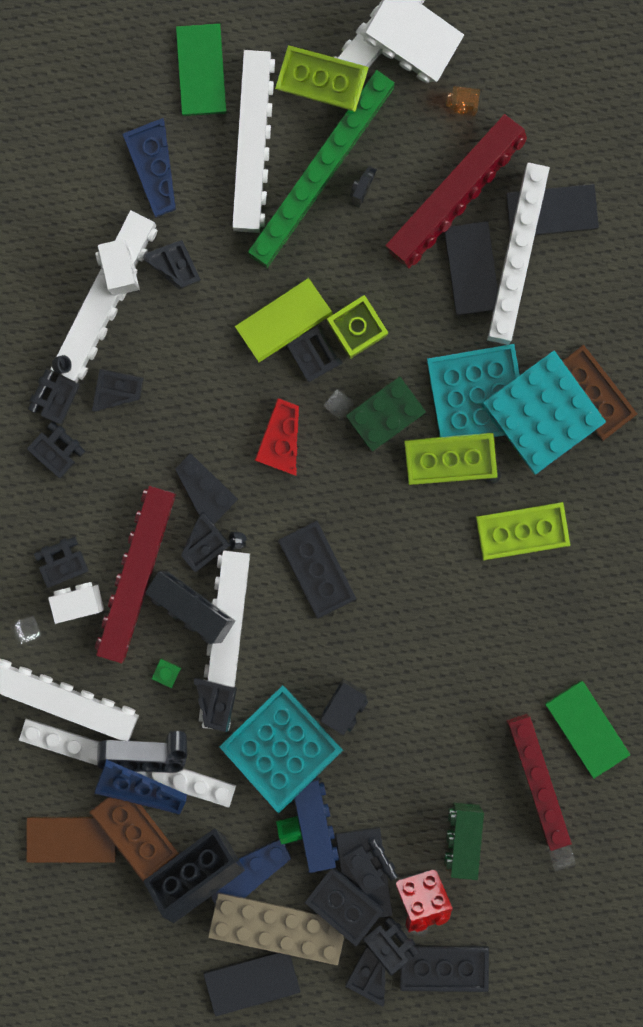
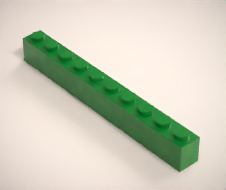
(321, 170)

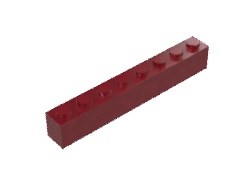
(457, 191)
(135, 575)

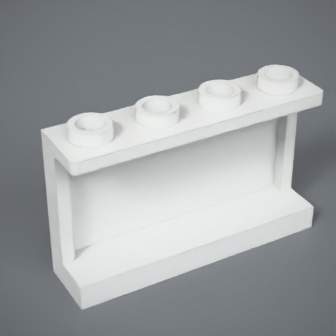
(413, 37)

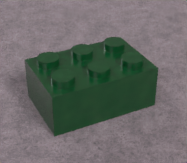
(385, 414)
(464, 841)

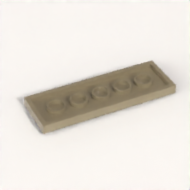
(275, 929)

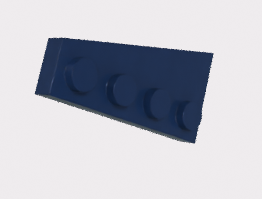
(151, 158)
(133, 787)
(258, 867)

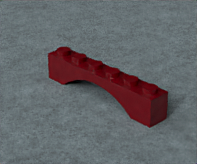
(539, 782)

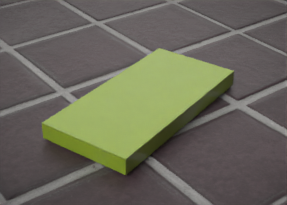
(321, 78)
(283, 320)
(451, 458)
(523, 531)

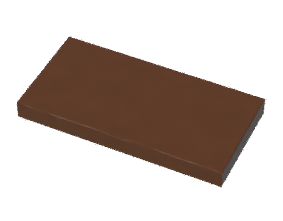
(601, 391)
(134, 835)
(68, 841)

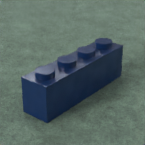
(315, 828)

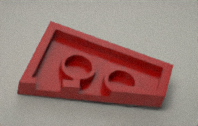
(280, 438)

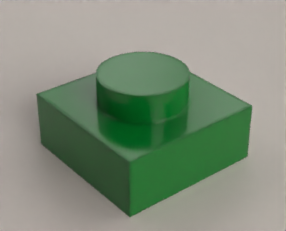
(166, 673)
(289, 830)

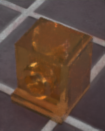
(463, 100)

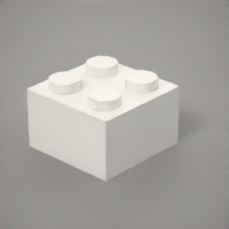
(118, 267)
(76, 604)

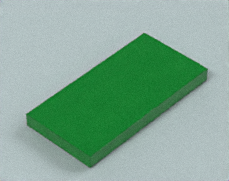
(201, 69)
(587, 729)

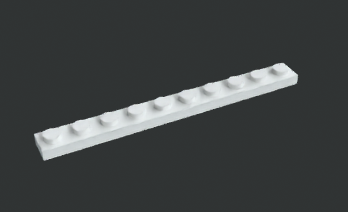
(86, 750)

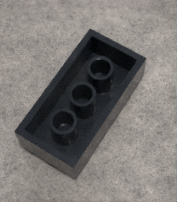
(193, 875)

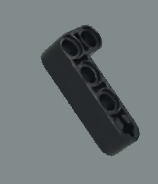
(146, 756)

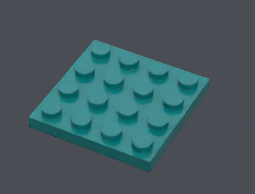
(466, 381)
(544, 412)
(281, 748)

